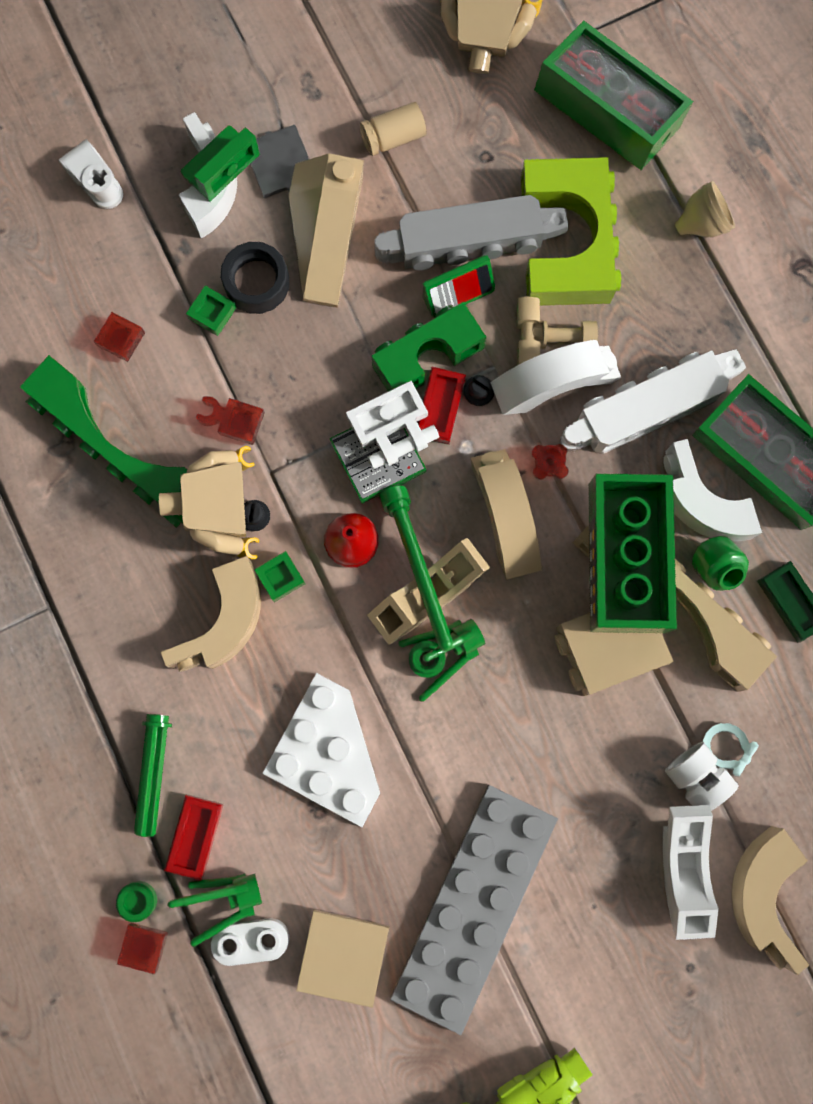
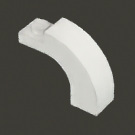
(554, 374)

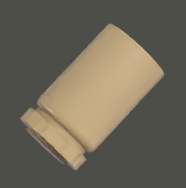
(393, 128)

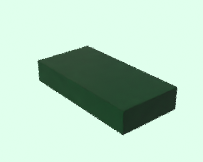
(790, 599)

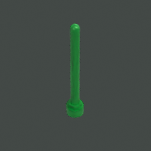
(396, 503)

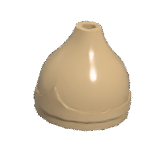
(706, 213)

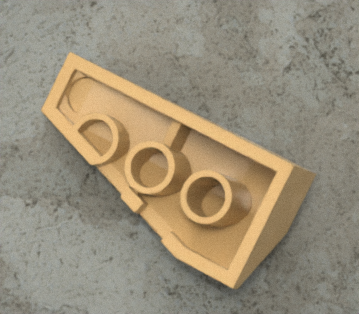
(323, 217)

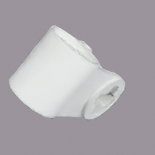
(93, 175)

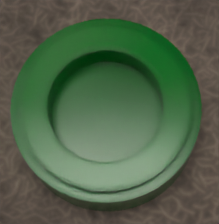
(136, 901)

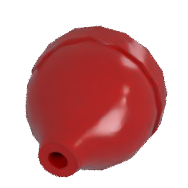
(351, 540)

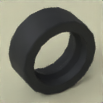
(247, 253)

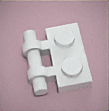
(387, 415)

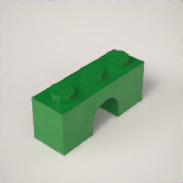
(451, 332)

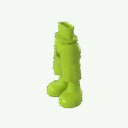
(547, 1082)

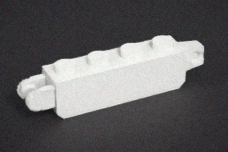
(654, 402)

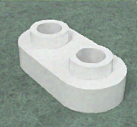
(249, 942)

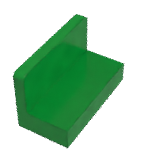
(221, 161)

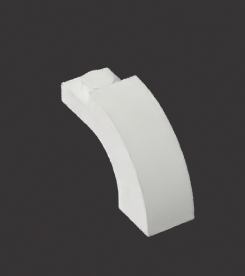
(203, 213)
(700, 507)
(688, 873)

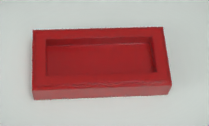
(442, 402)
(194, 837)

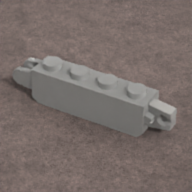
(470, 232)

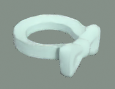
(748, 748)

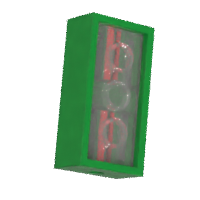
(612, 95)
(765, 448)

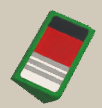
(459, 285)

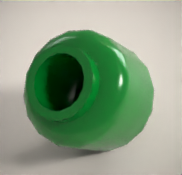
(720, 563)

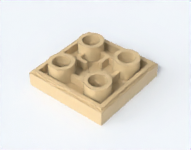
(343, 958)

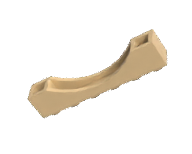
(730, 647)

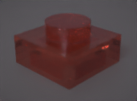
(119, 336)
(142, 948)

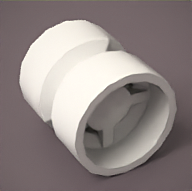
(695, 765)

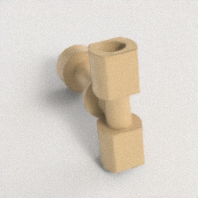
(536, 333)

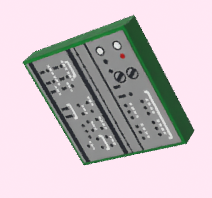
(369, 481)

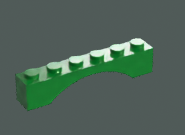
(65, 398)

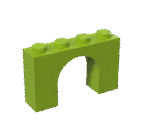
(585, 189)

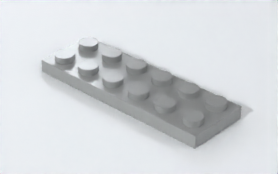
(474, 910)

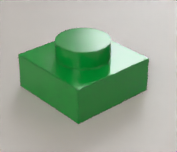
(211, 310)
(280, 576)

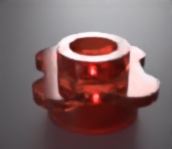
(554, 452)

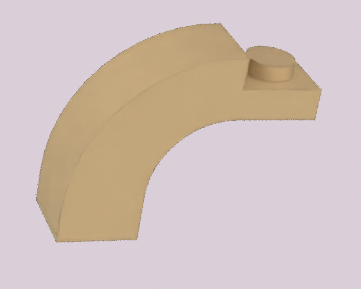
(509, 513)
(235, 623)
(754, 895)

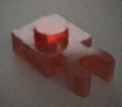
(236, 420)

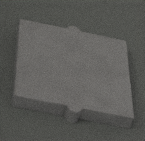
(277, 159)

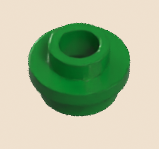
(417, 667)

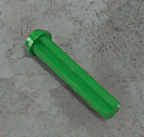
(151, 774)

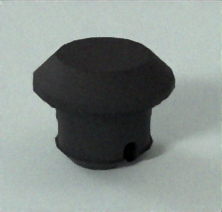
(478, 390)
(256, 515)

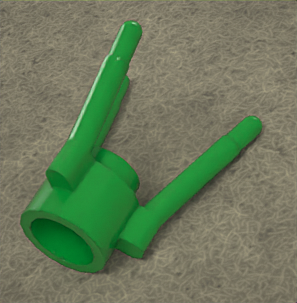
(466, 640)
(241, 892)

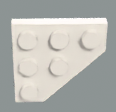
(327, 753)

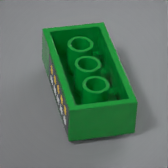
(632, 553)

